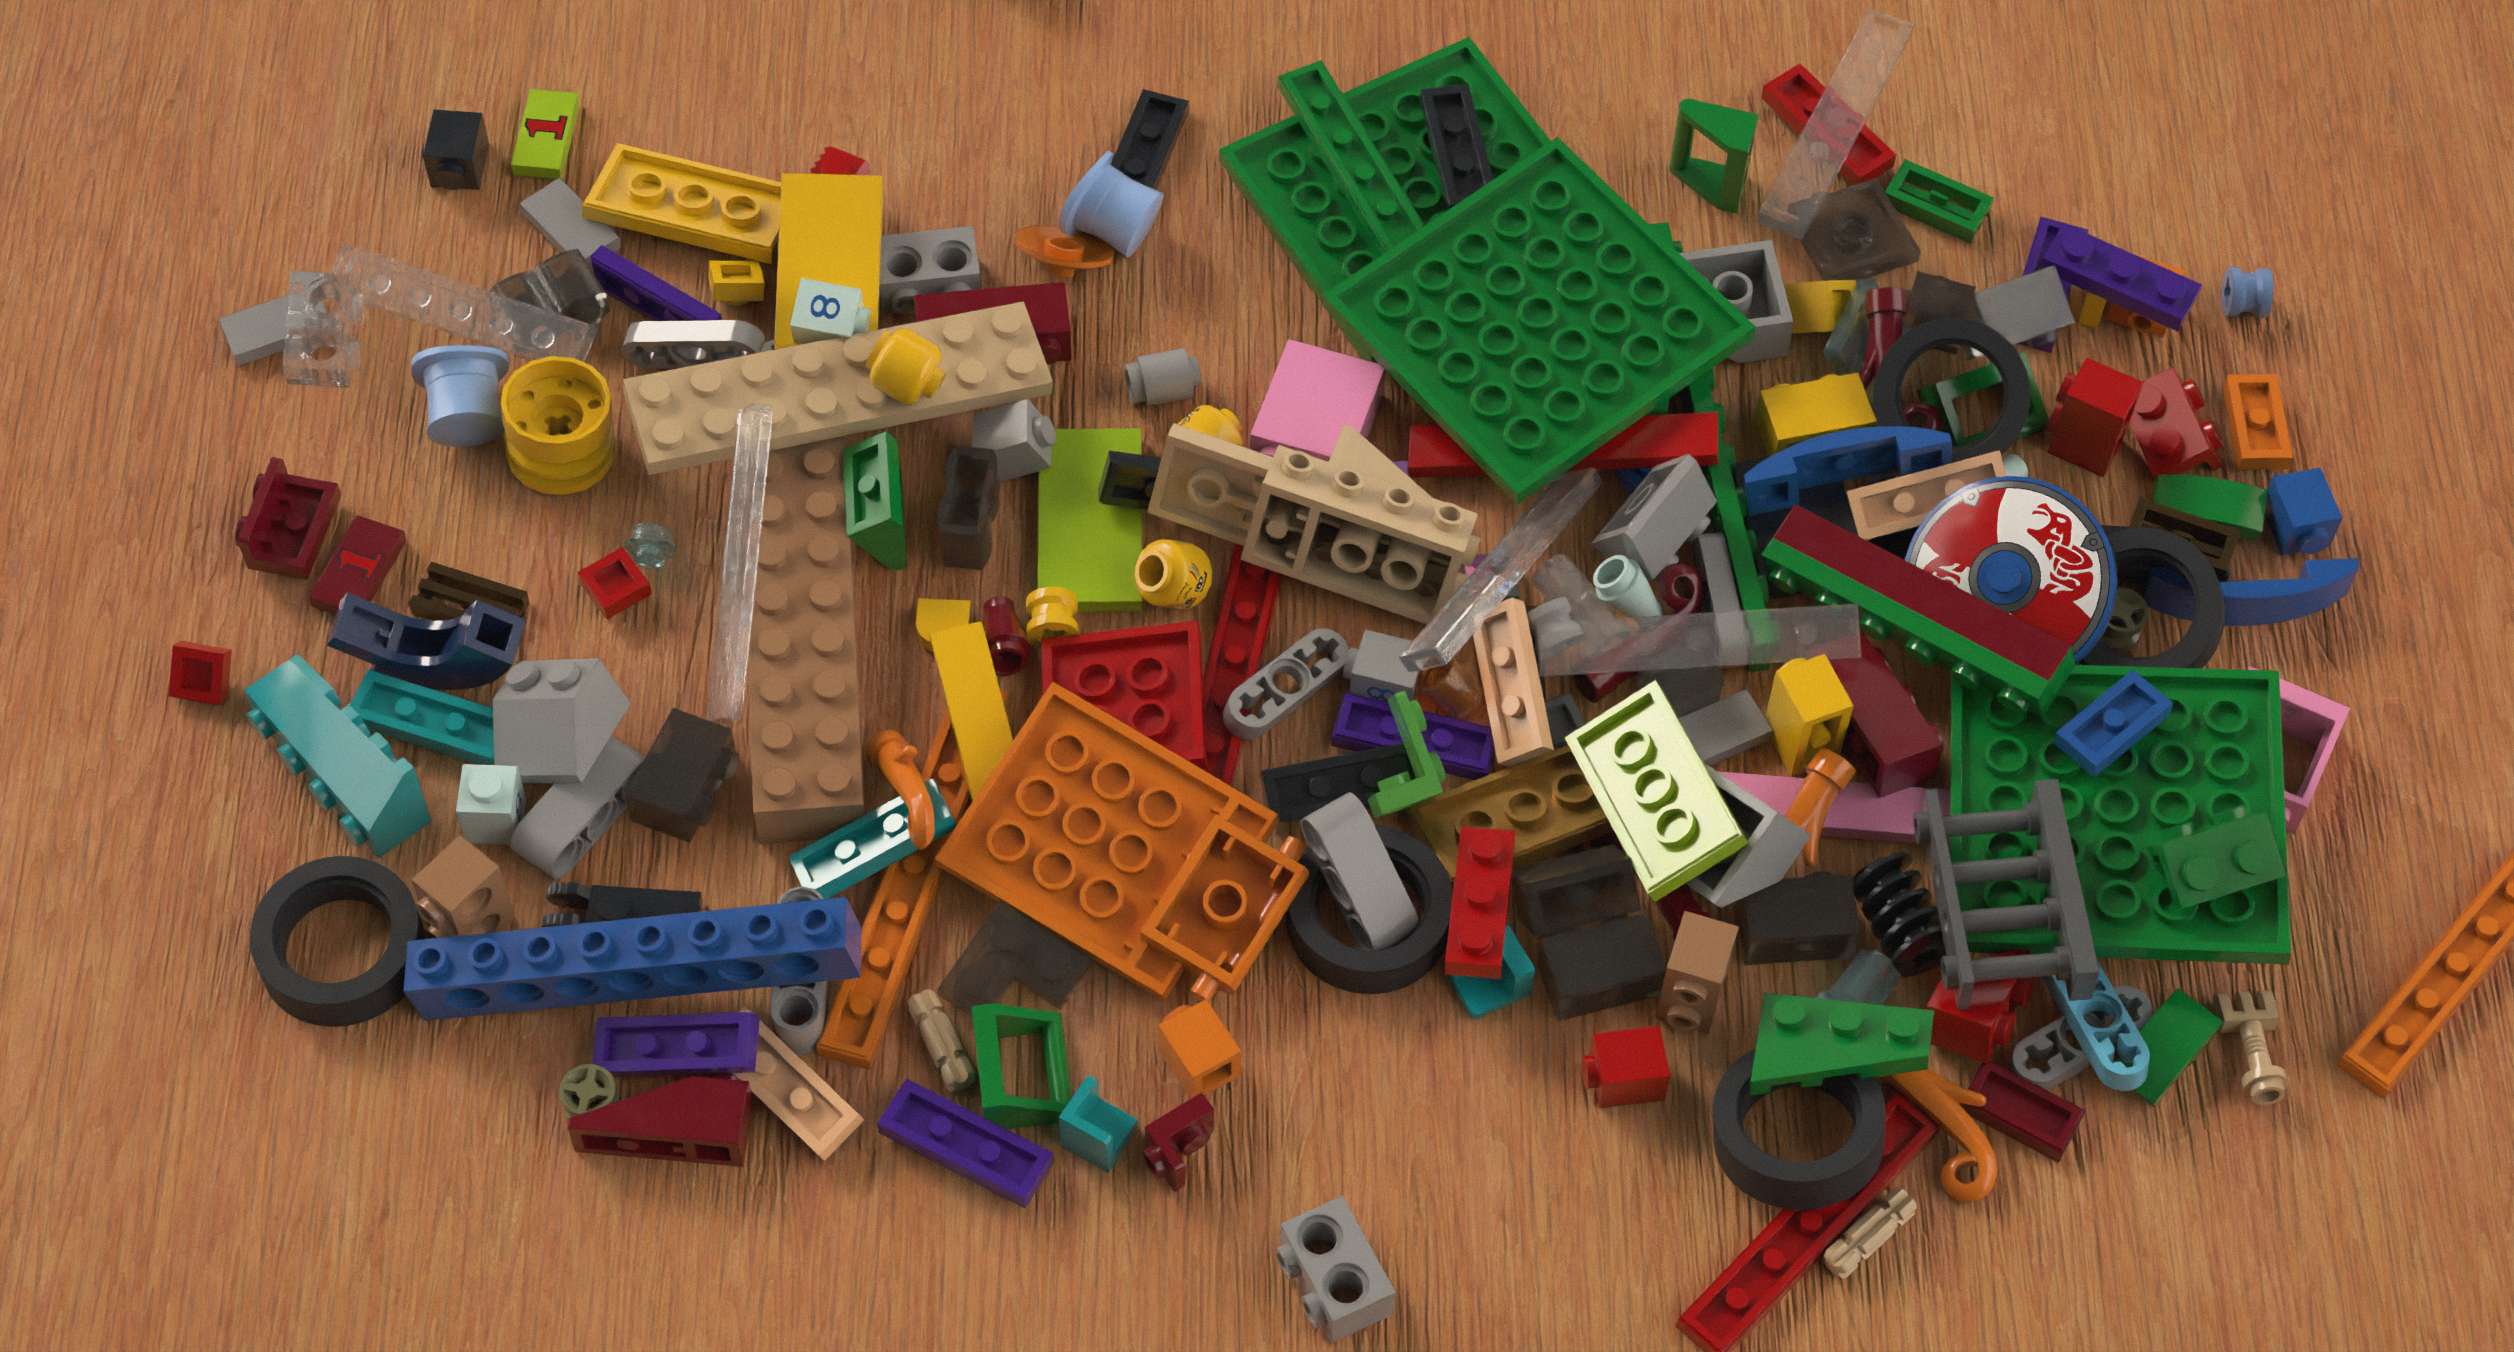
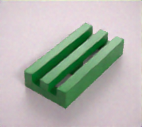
(1934, 206)

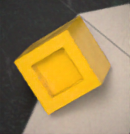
(1818, 304)

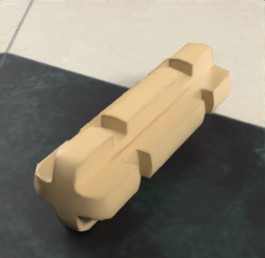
(941, 1041)
(1869, 1232)

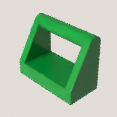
(1730, 131)
(1943, 391)
(876, 499)
(1002, 1021)

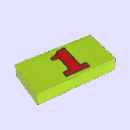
(545, 134)

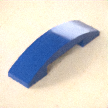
(1841, 457)
(2257, 601)

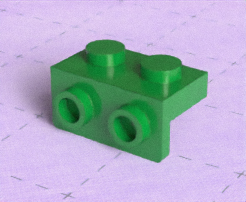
(2219, 857)

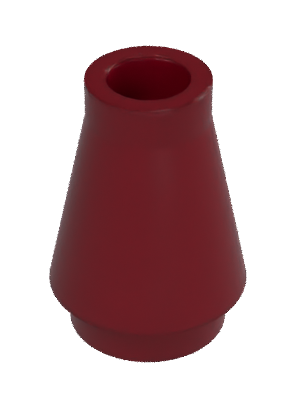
(1005, 636)

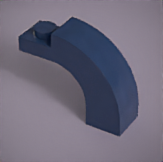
(425, 652)

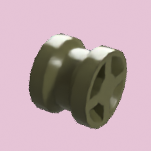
(2130, 612)
(584, 1086)

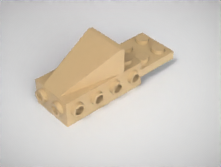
(1332, 523)

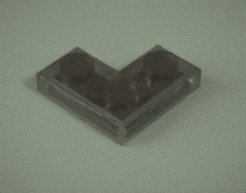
(1010, 950)

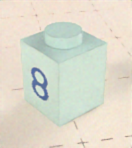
(827, 312)
(490, 803)

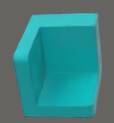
(1488, 994)
(1095, 1127)

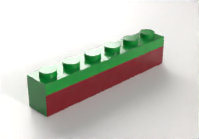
(1919, 612)

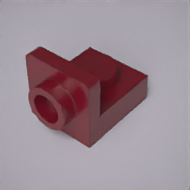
(1177, 1132)

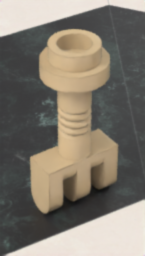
(2264, 1081)

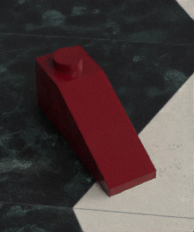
(682, 1121)

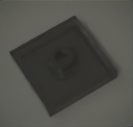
(1858, 235)

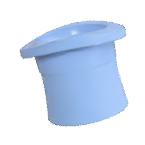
(1111, 207)
(462, 392)

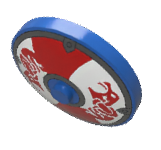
(2026, 554)

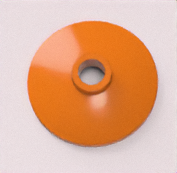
(1062, 252)

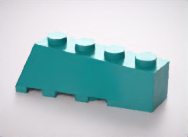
(339, 756)

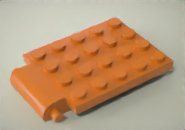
(1126, 851)

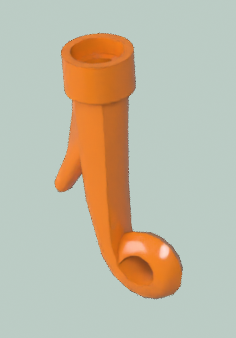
(893, 759)
(1826, 778)
(1940, 1102)

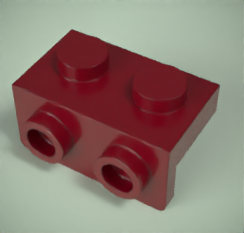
(286, 521)

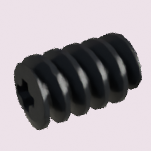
(1898, 914)

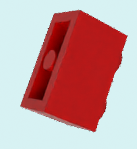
(2092, 416)

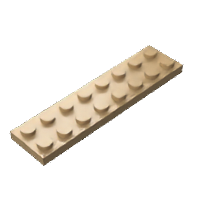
(826, 390)

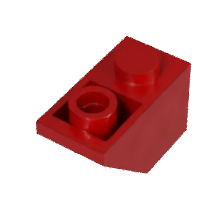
(1989, 1015)

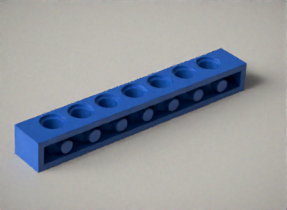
(633, 959)

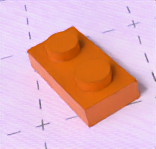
(2257, 421)

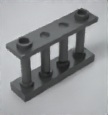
(2050, 864)

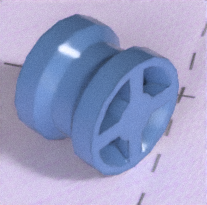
(2247, 292)

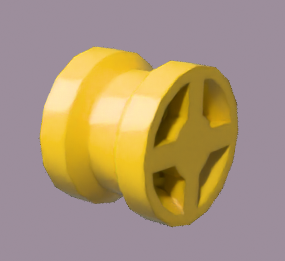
(1051, 614)

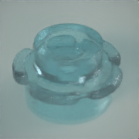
(650, 544)

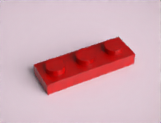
(1795, 98)
(1480, 903)

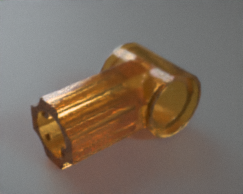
(1457, 684)

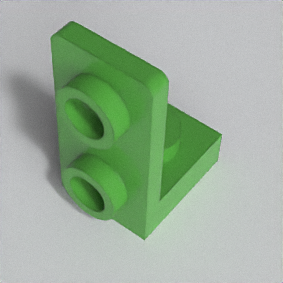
(1399, 791)

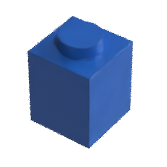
(2302, 512)

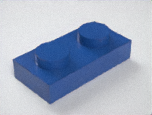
(2113, 723)

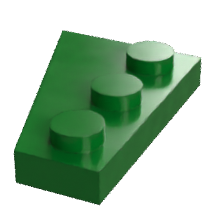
(1828, 1038)

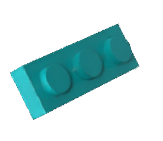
(426, 717)
(865, 845)

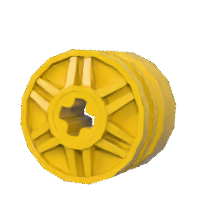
(558, 425)

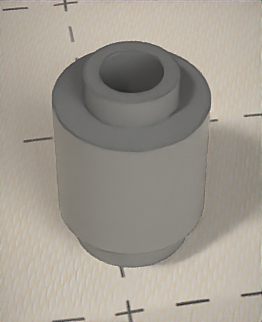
(1162, 377)

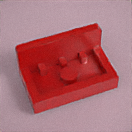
(2172, 426)

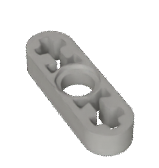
(667, 347)
(1715, 570)
(1277, 703)
(2067, 1059)

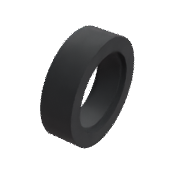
(1960, 332)
(2179, 555)
(309, 888)
(1379, 969)
(1798, 1183)

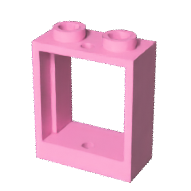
(2317, 722)

